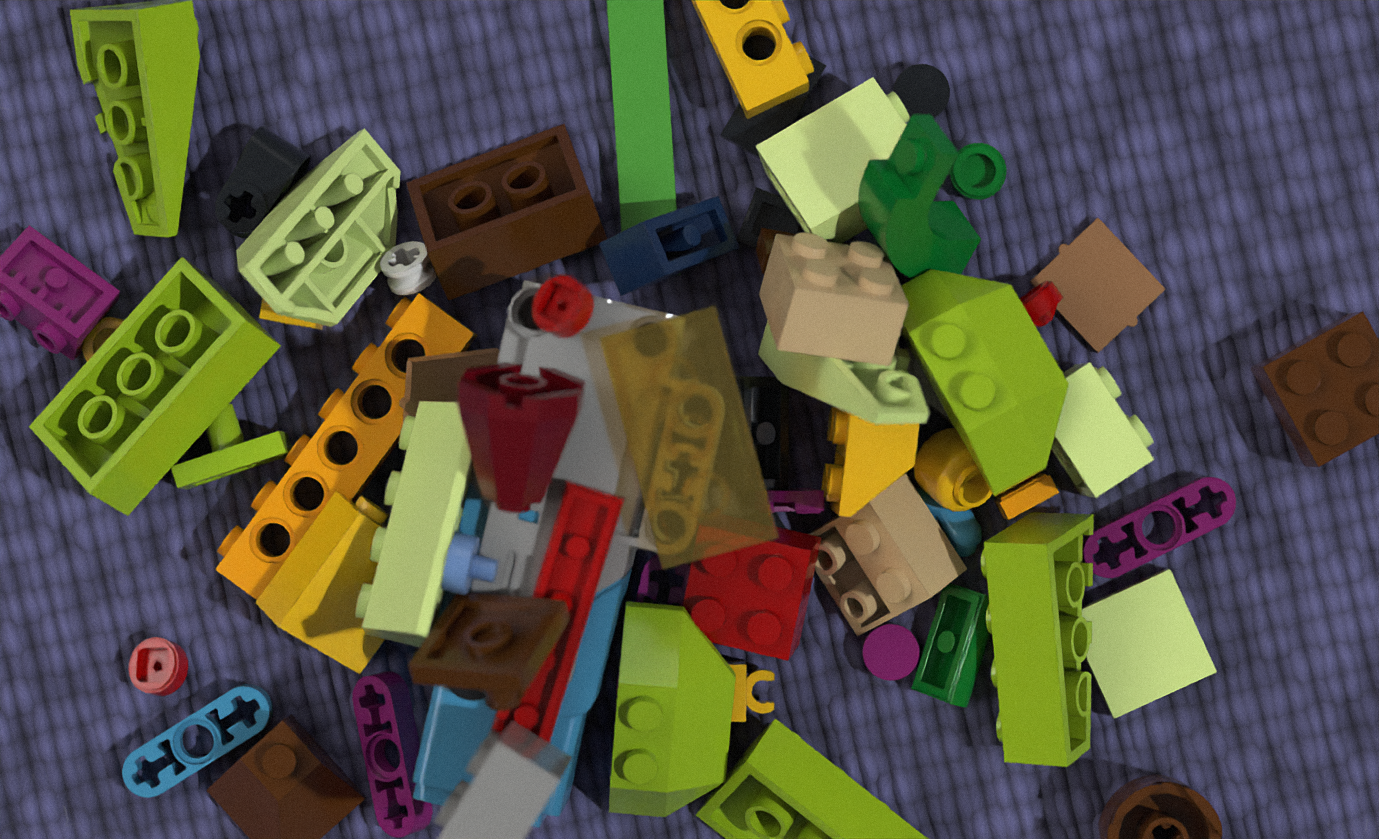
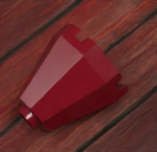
(517, 429)

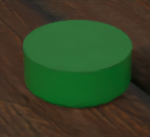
(978, 172)

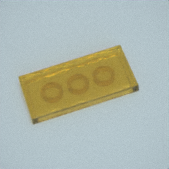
(689, 437)

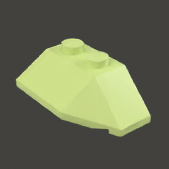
(326, 235)

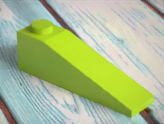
(146, 82)

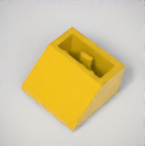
(865, 460)

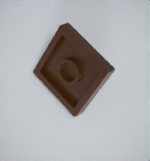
(490, 645)

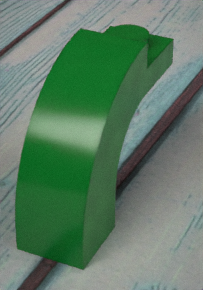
(900, 207)

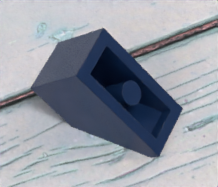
(669, 245)

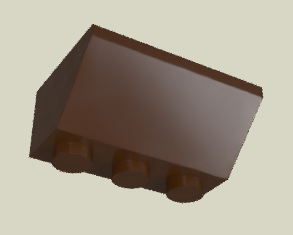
(505, 212)

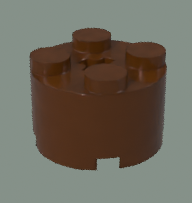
(1158, 801)

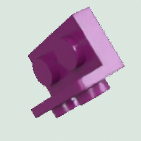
(52, 293)

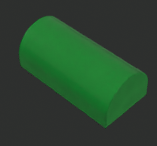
(954, 646)

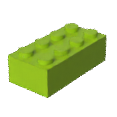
(154, 387)

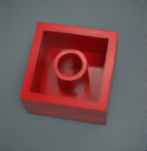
(755, 594)

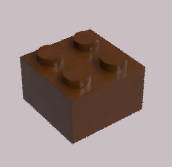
(1326, 389)

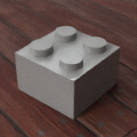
(510, 787)

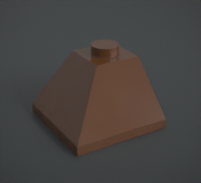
(286, 787)

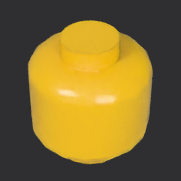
(949, 472)

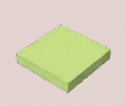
(1144, 644)

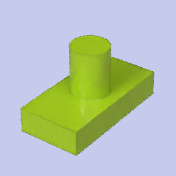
(230, 452)

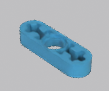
(171, 775)

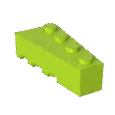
(1040, 637)

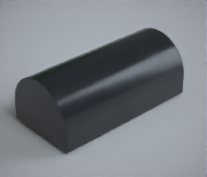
(767, 415)

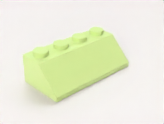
(423, 519)

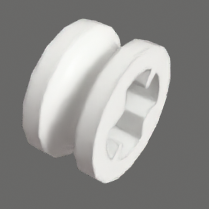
(408, 268)

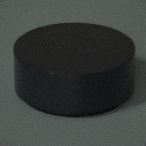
(922, 90)

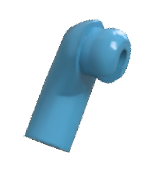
(960, 527)

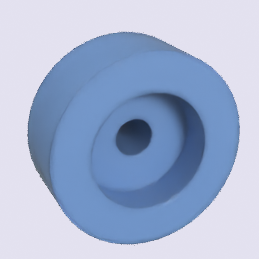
(466, 564)

